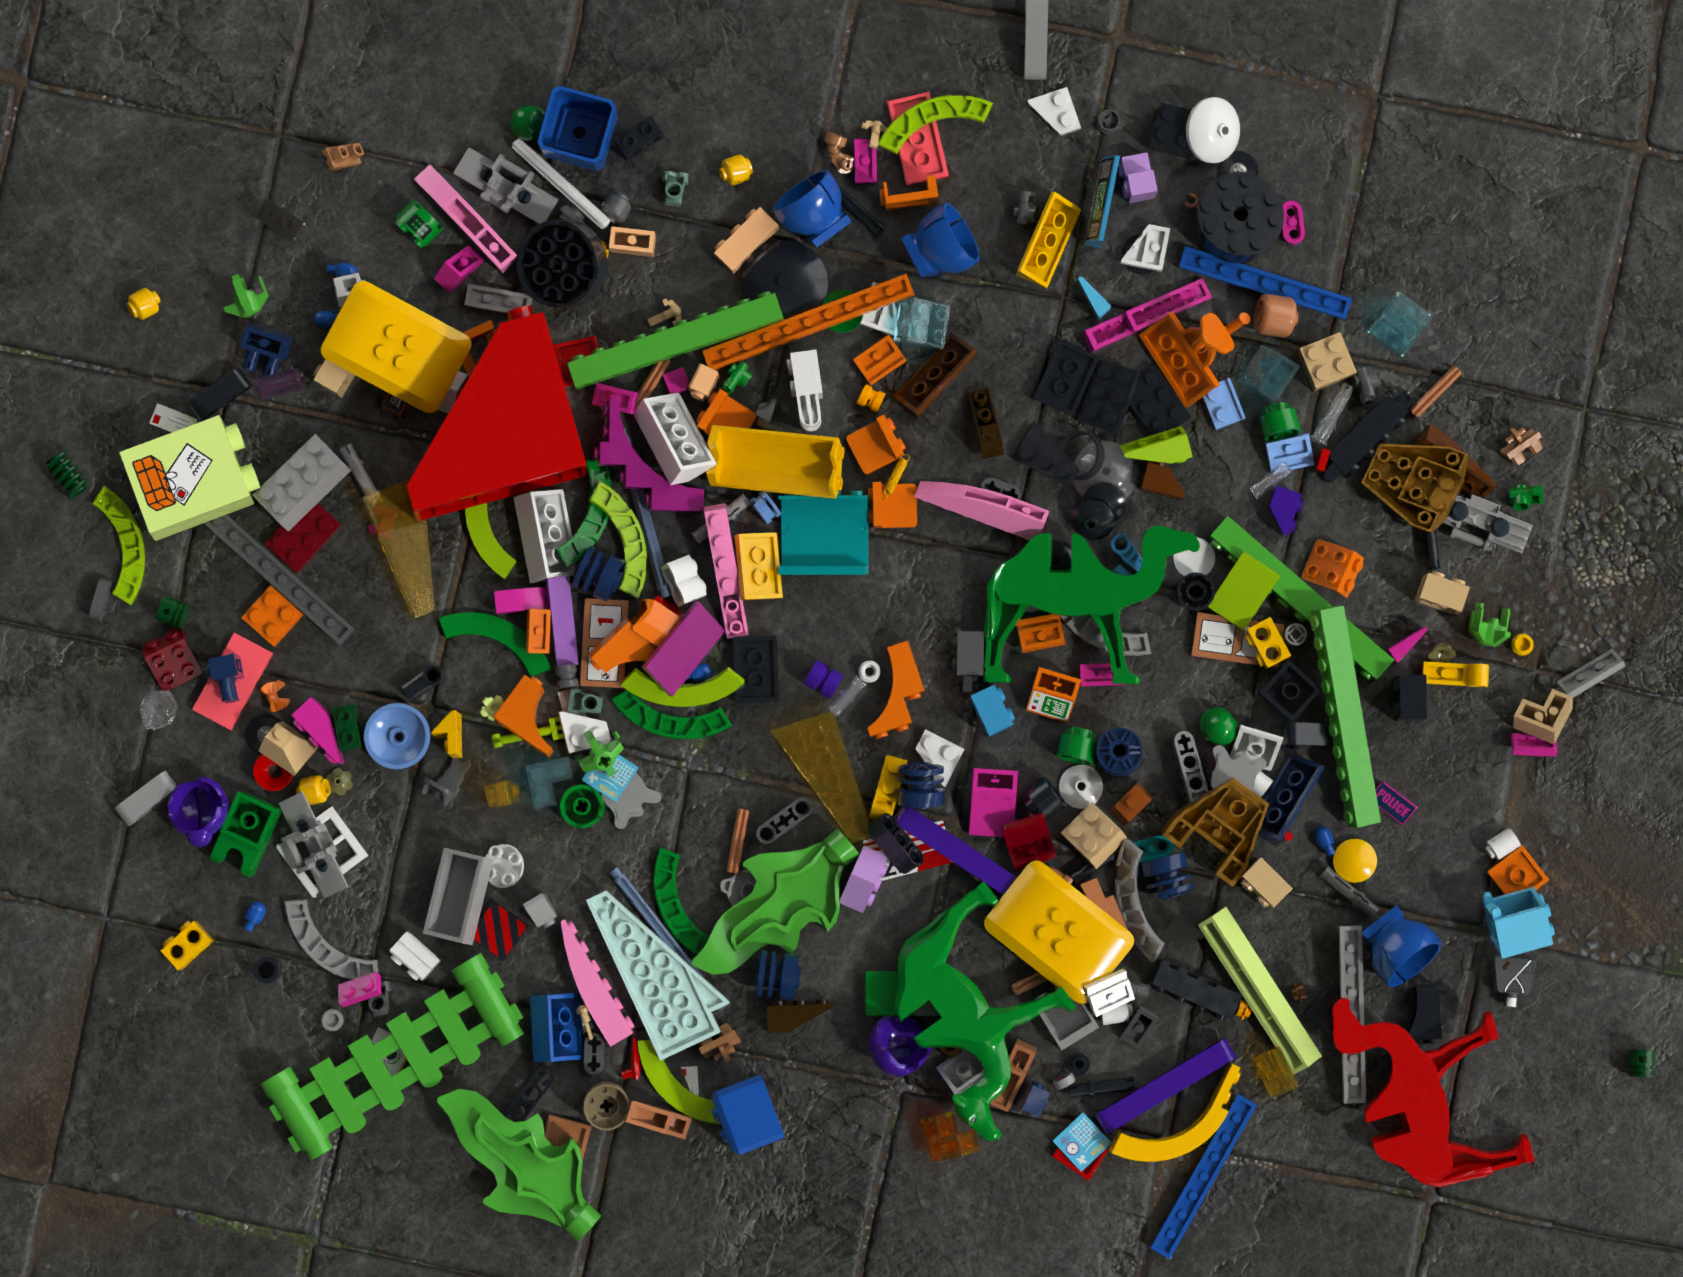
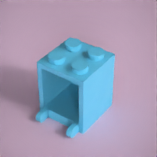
(1518, 922)

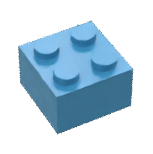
(992, 711)

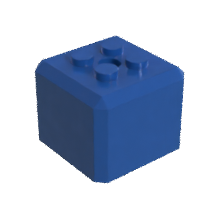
(573, 110)
(746, 1115)

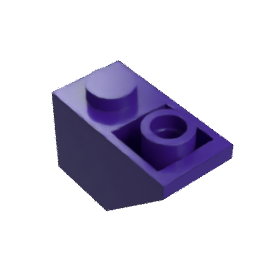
(1283, 507)

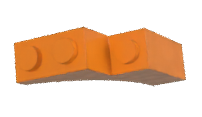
(905, 684)

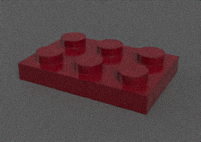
(304, 539)

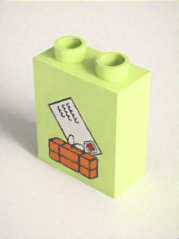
(190, 476)

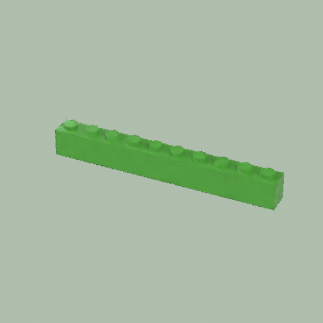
(675, 341)
(1297, 595)
(1345, 716)

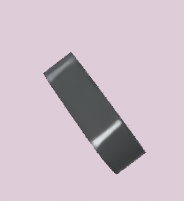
(1003, 486)
(100, 599)
(600, 1054)

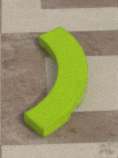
(930, 111)
(630, 535)
(131, 543)
(486, 543)
(687, 694)
(670, 1088)

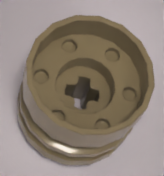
(597, 1115)

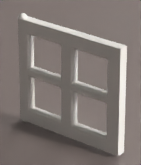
(345, 834)

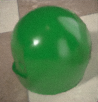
(527, 122)
(1218, 726)

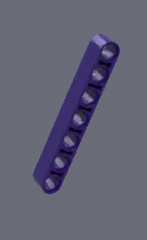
(954, 849)
(1165, 1086)

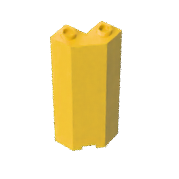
(775, 461)

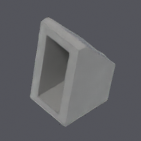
(541, 911)

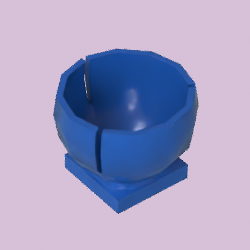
(811, 209)
(942, 246)
(1400, 947)

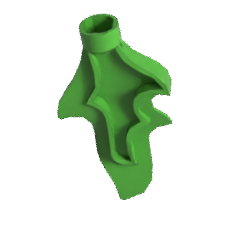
(786, 897)
(529, 1170)

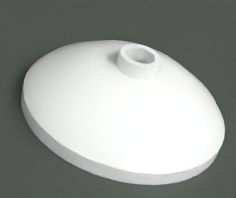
(1213, 130)

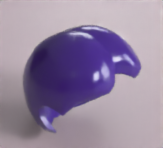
(198, 810)
(894, 1047)

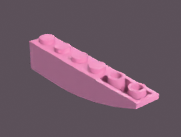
(466, 219)
(986, 506)
(725, 570)
(594, 989)

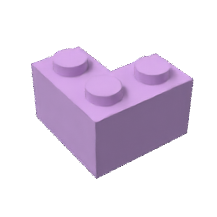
(1139, 179)
(864, 880)

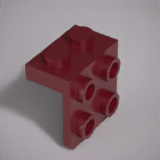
(171, 659)
(1028, 841)

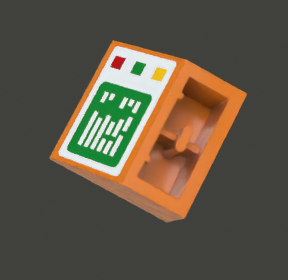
(1053, 695)

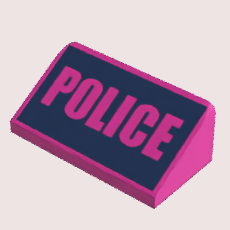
(1394, 803)

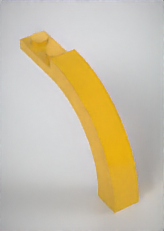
(1188, 1139)

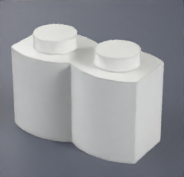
(683, 580)

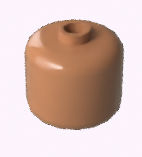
(1275, 315)

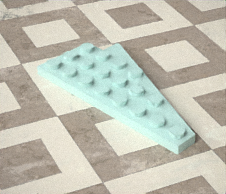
(664, 988)

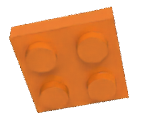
(272, 616)
(1517, 872)

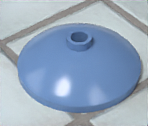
(381, 732)

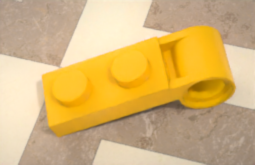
(1456, 674)
(887, 788)

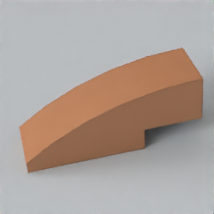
(1094, 893)
(1020, 1060)
(658, 1119)

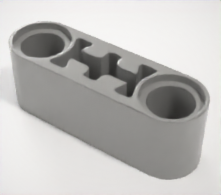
(146, 798)

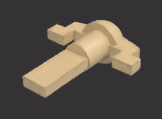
(876, 127)
(674, 310)
(583, 1011)

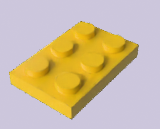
(758, 566)

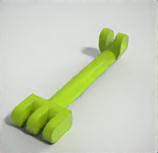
(553, 729)

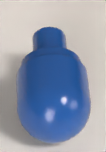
(341, 269)
(325, 318)
(700, 673)
(1324, 840)
(254, 915)

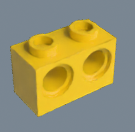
(1272, 640)
(190, 949)

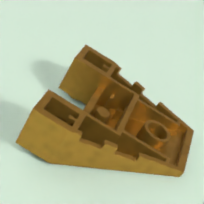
(1228, 819)

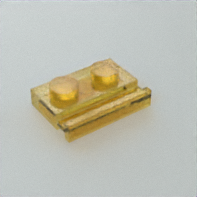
(1275, 1072)

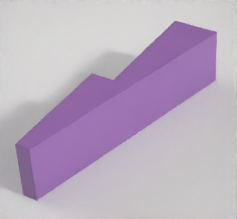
(562, 620)

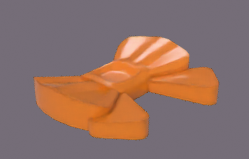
(270, 690)

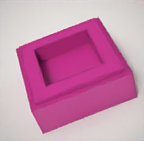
(676, 381)

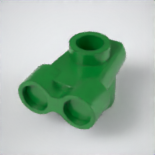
(738, 375)
(1522, 496)

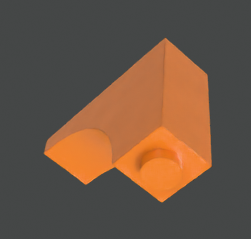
(620, 647)
(519, 714)

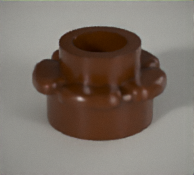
(1299, 992)

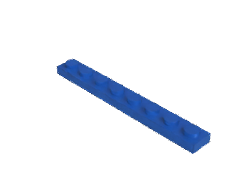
(1265, 283)
(1203, 1176)

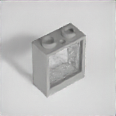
(1062, 1023)

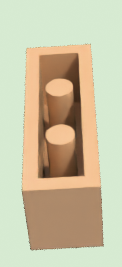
(745, 239)

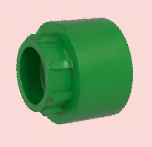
(1279, 421)
(1077, 746)

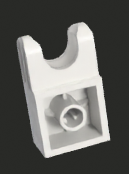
(806, 387)

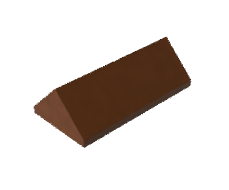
(935, 375)

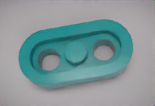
(1151, 848)

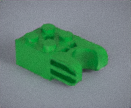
(242, 836)

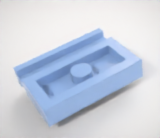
(1223, 405)
(1293, 450)

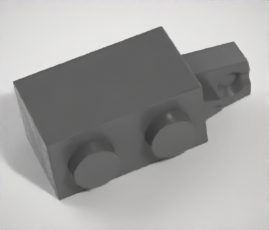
(969, 657)

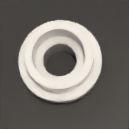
(869, 664)

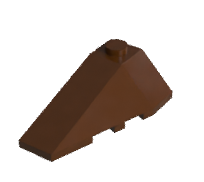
(1475, 479)

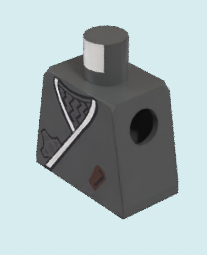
(1512, 977)

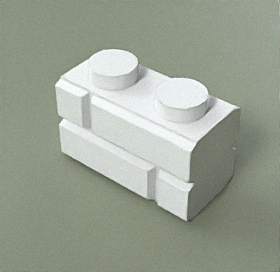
(414, 956)

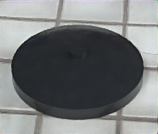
(788, 271)

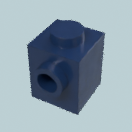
(1031, 1097)

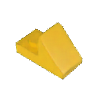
(451, 729)

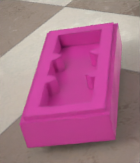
(1532, 746)

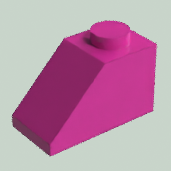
(458, 268)

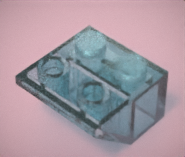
(922, 323)
(1400, 323)
(1268, 374)

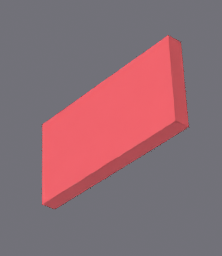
(922, 151)
(254, 661)

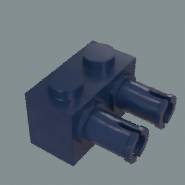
(268, 342)
(226, 671)

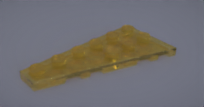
(404, 545)
(824, 763)

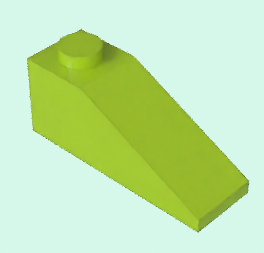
(1165, 447)

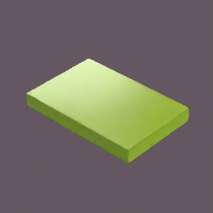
(1244, 590)

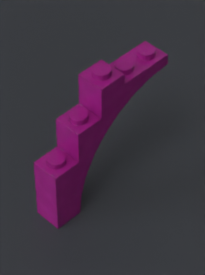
(638, 475)

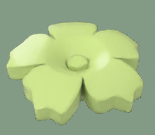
(491, 706)

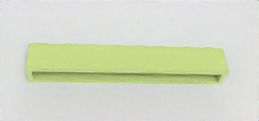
(1259, 990)

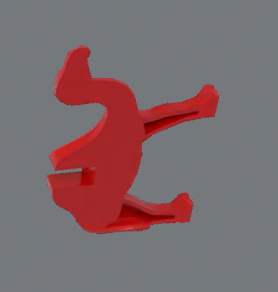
(1421, 1101)

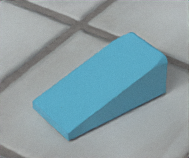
(1096, 301)

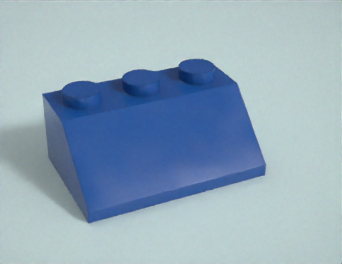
(556, 1027)

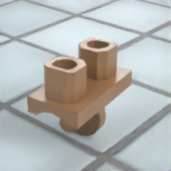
(343, 156)
(1518, 442)
(722, 1046)

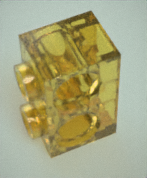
(502, 794)

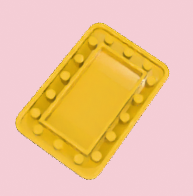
(396, 347)
(1058, 930)

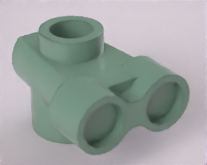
(674, 184)
(579, 701)

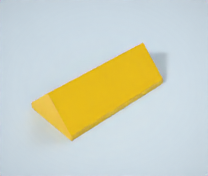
(1048, 240)

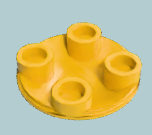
(1355, 860)

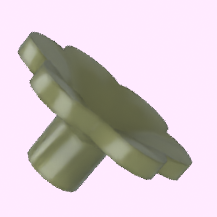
(1441, 653)
(345, 781)

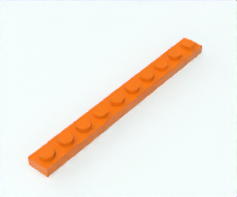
(808, 322)

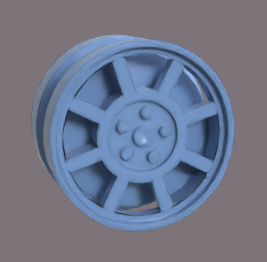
(763, 509)

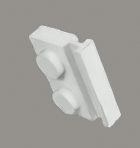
(1109, 992)

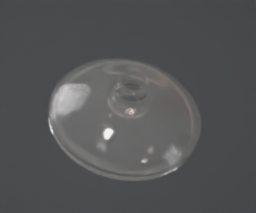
(1122, 470)

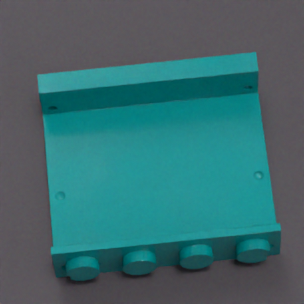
(824, 535)

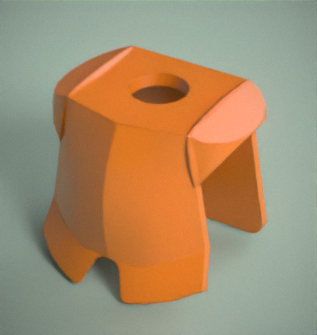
(654, 621)

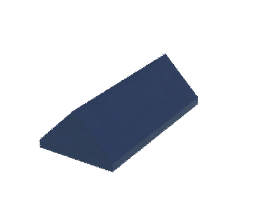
(1288, 796)

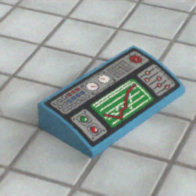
(1101, 201)

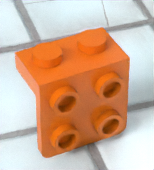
(724, 412)
(876, 445)
(896, 510)
(1333, 567)

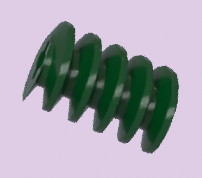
(67, 475)

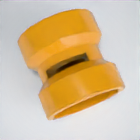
(871, 398)

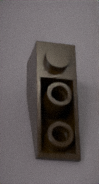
(986, 423)
(789, 1017)

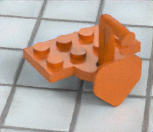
(1182, 355)

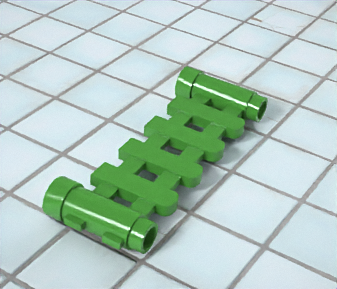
(293, 1104)

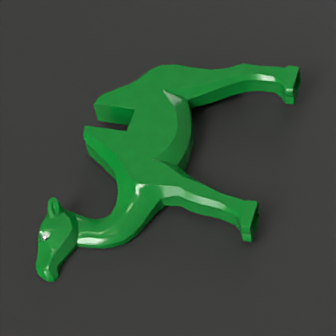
(1074, 592)
(964, 1011)

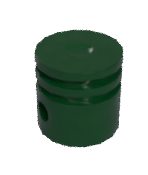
(173, 612)
(1638, 1068)

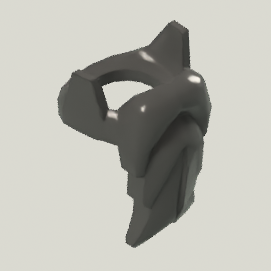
(765, 413)
(448, 786)

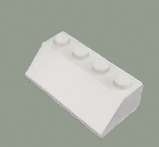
(674, 437)
(543, 528)

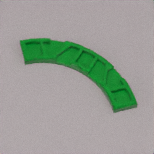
(593, 522)
(499, 630)
(668, 725)
(670, 905)

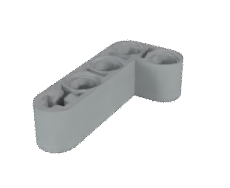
(1035, 39)
(1187, 773)

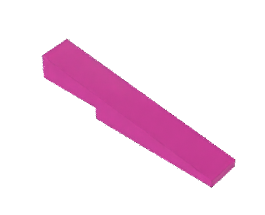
(1145, 315)

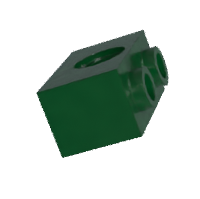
(348, 728)

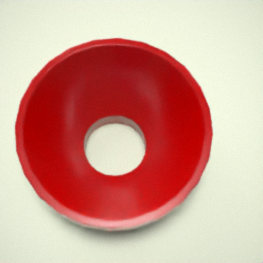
(263, 778)

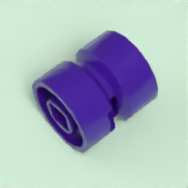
(824, 680)

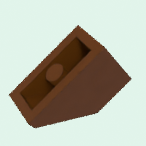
(1161, 481)

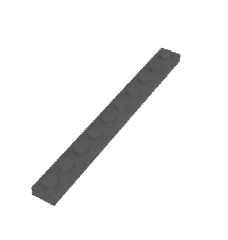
(281, 578)

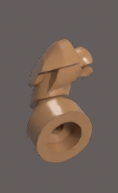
(842, 161)

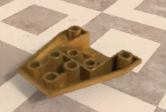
(1424, 472)

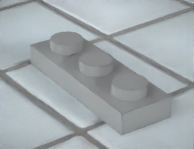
(495, 299)
(1591, 673)

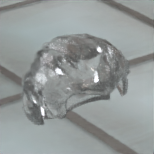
(158, 709)

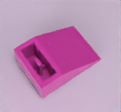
(320, 725)
(992, 801)

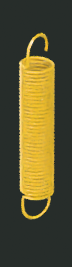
(895, 476)

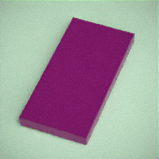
(683, 648)

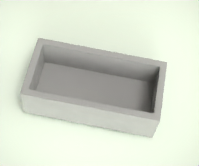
(301, 482)
(458, 896)

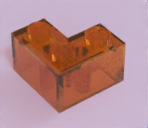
(944, 1139)

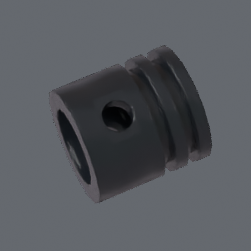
(267, 969)

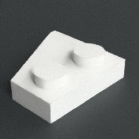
(1057, 111)
(1148, 249)

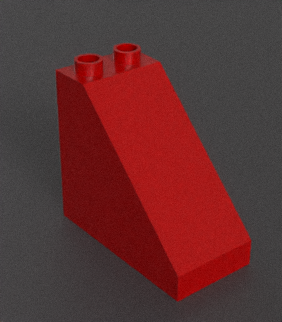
(506, 427)

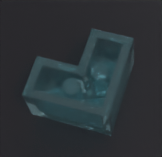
(543, 776)

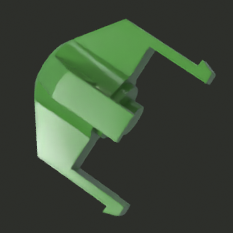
(245, 300)
(1488, 632)
(601, 755)

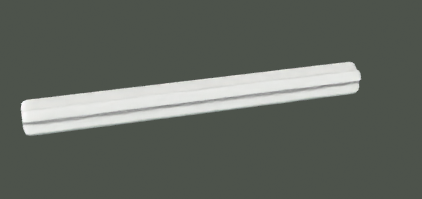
(561, 183)

